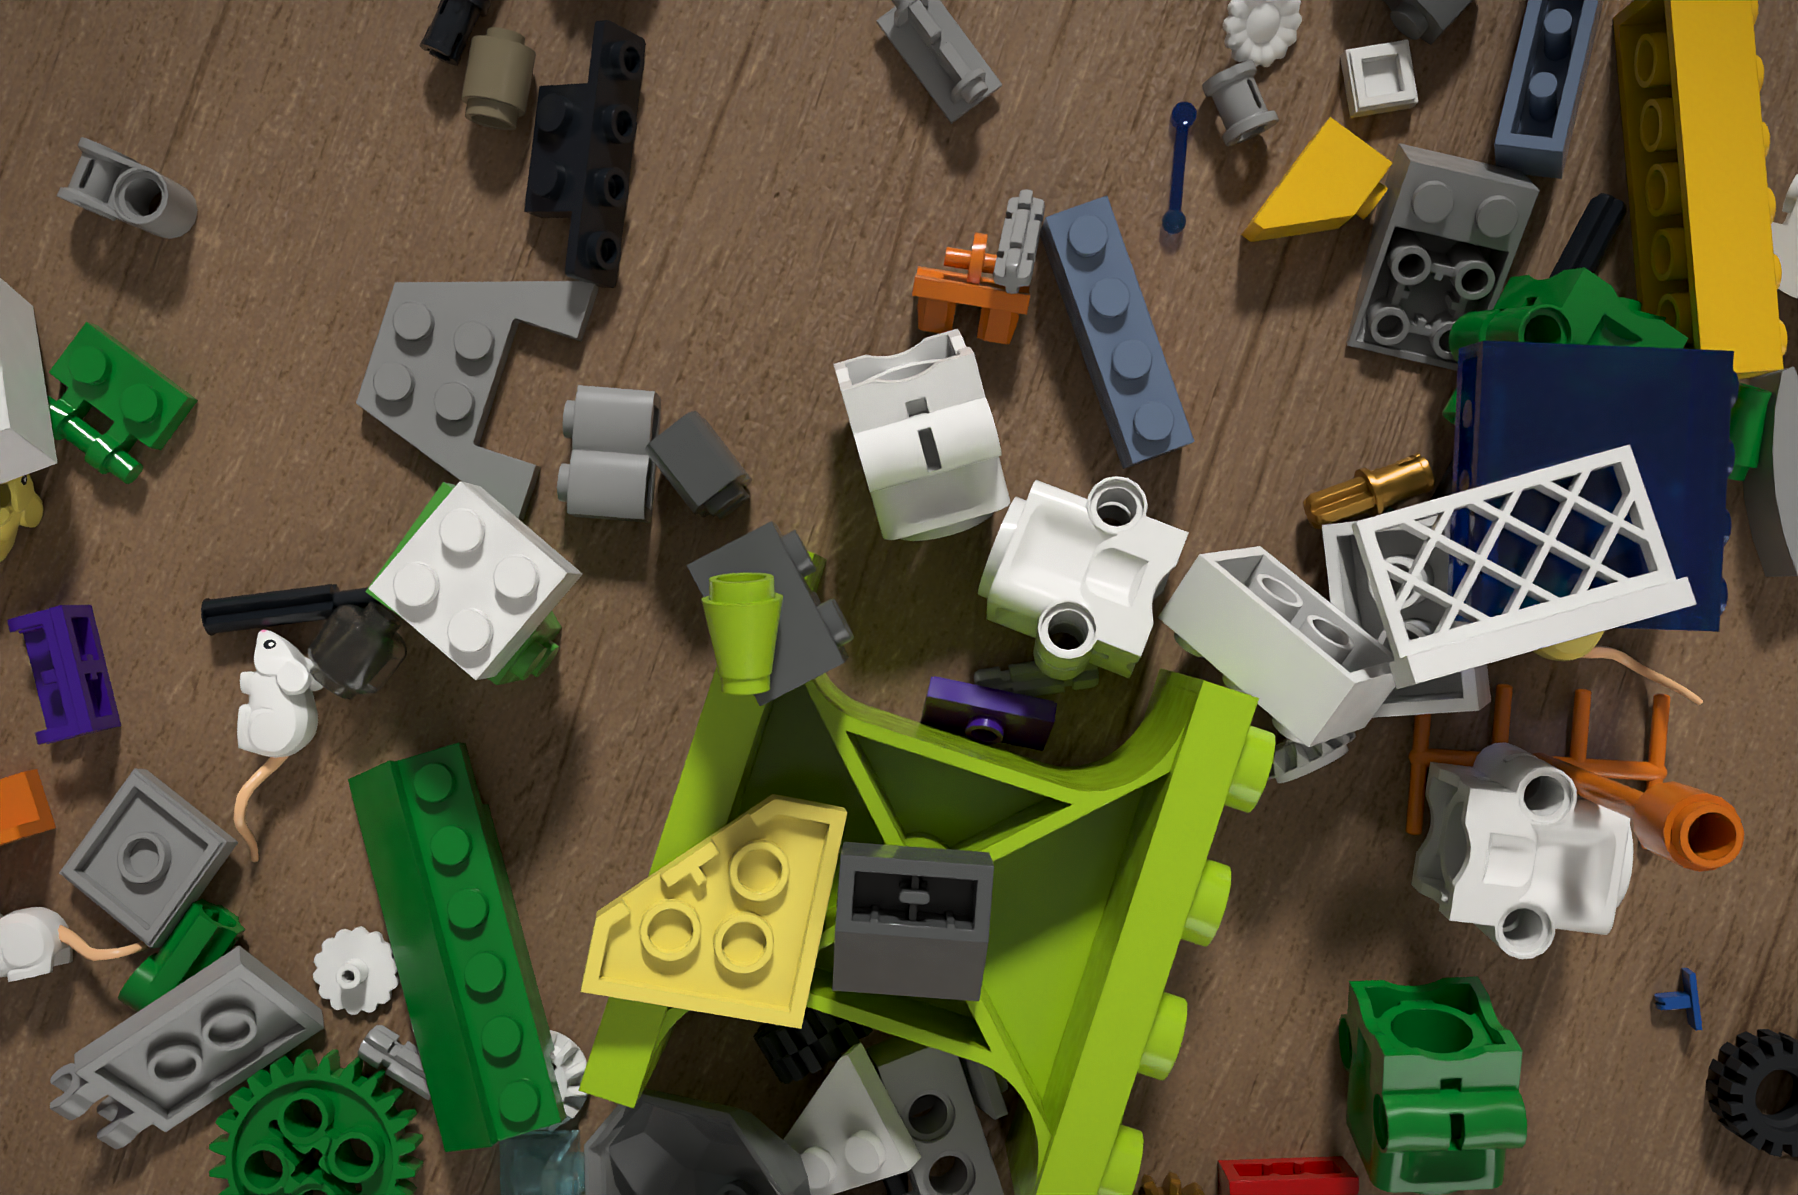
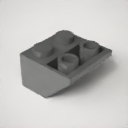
(912, 921)

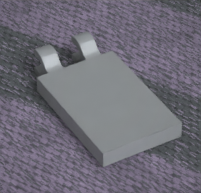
(186, 1048)

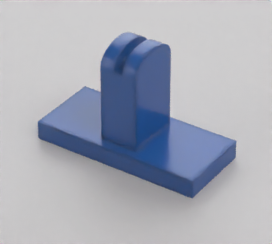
(1683, 999)

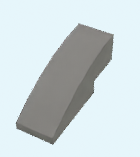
(1773, 485)

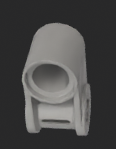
(123, 190)

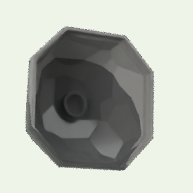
(689, 1149)

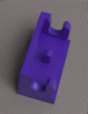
(68, 671)

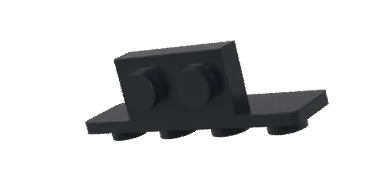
(586, 153)

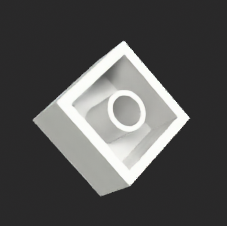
(475, 581)

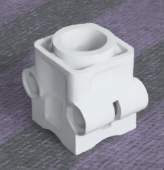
(925, 438)
(1078, 576)
(1521, 851)

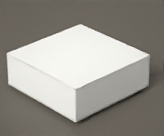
(1379, 78)

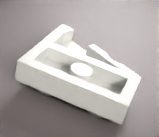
(851, 1129)

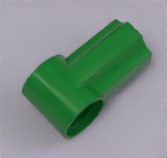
(196, 942)

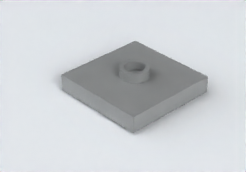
(148, 857)

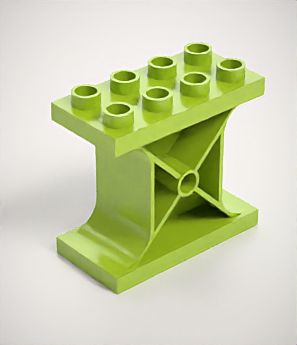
(1086, 905)

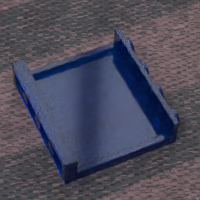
(1562, 402)

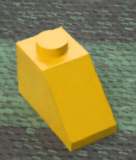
(1323, 187)

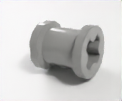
(1239, 103)

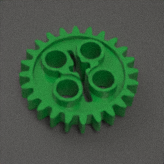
(349, 1109)

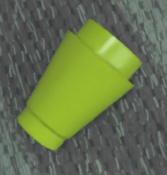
(743, 629)

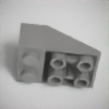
(1437, 252)

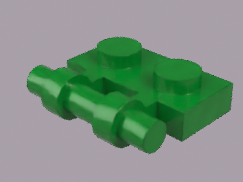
(123, 388)

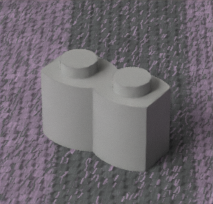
(608, 464)

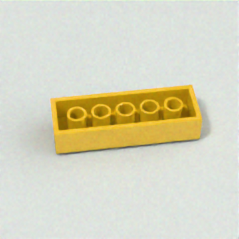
(1701, 176)

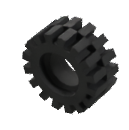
(798, 1051)
(1738, 1089)

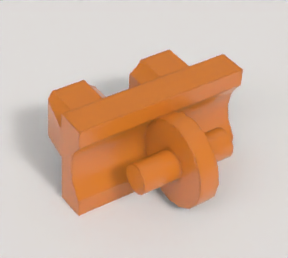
(942, 289)

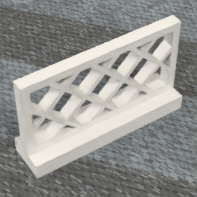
(1535, 626)

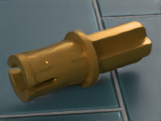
(1369, 491)

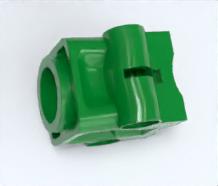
(1559, 310)
(1431, 1085)

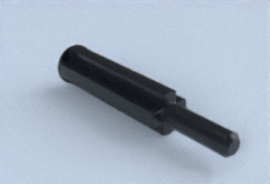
(278, 607)

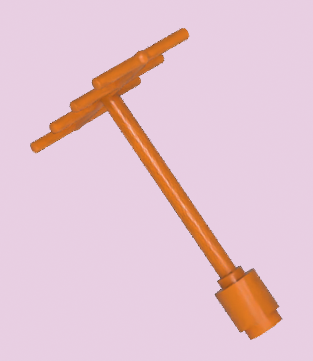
(1668, 818)

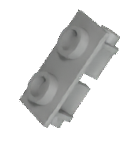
(939, 55)

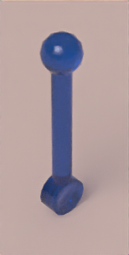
(1182, 119)

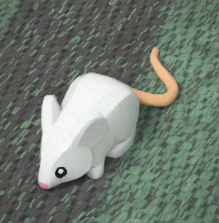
(278, 715)
(40, 938)

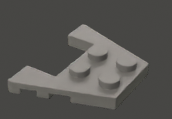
(443, 363)

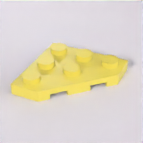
(728, 920)

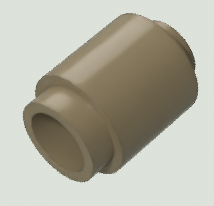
(498, 78)

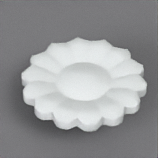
(1261, 29)
(356, 970)

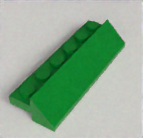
(458, 948)

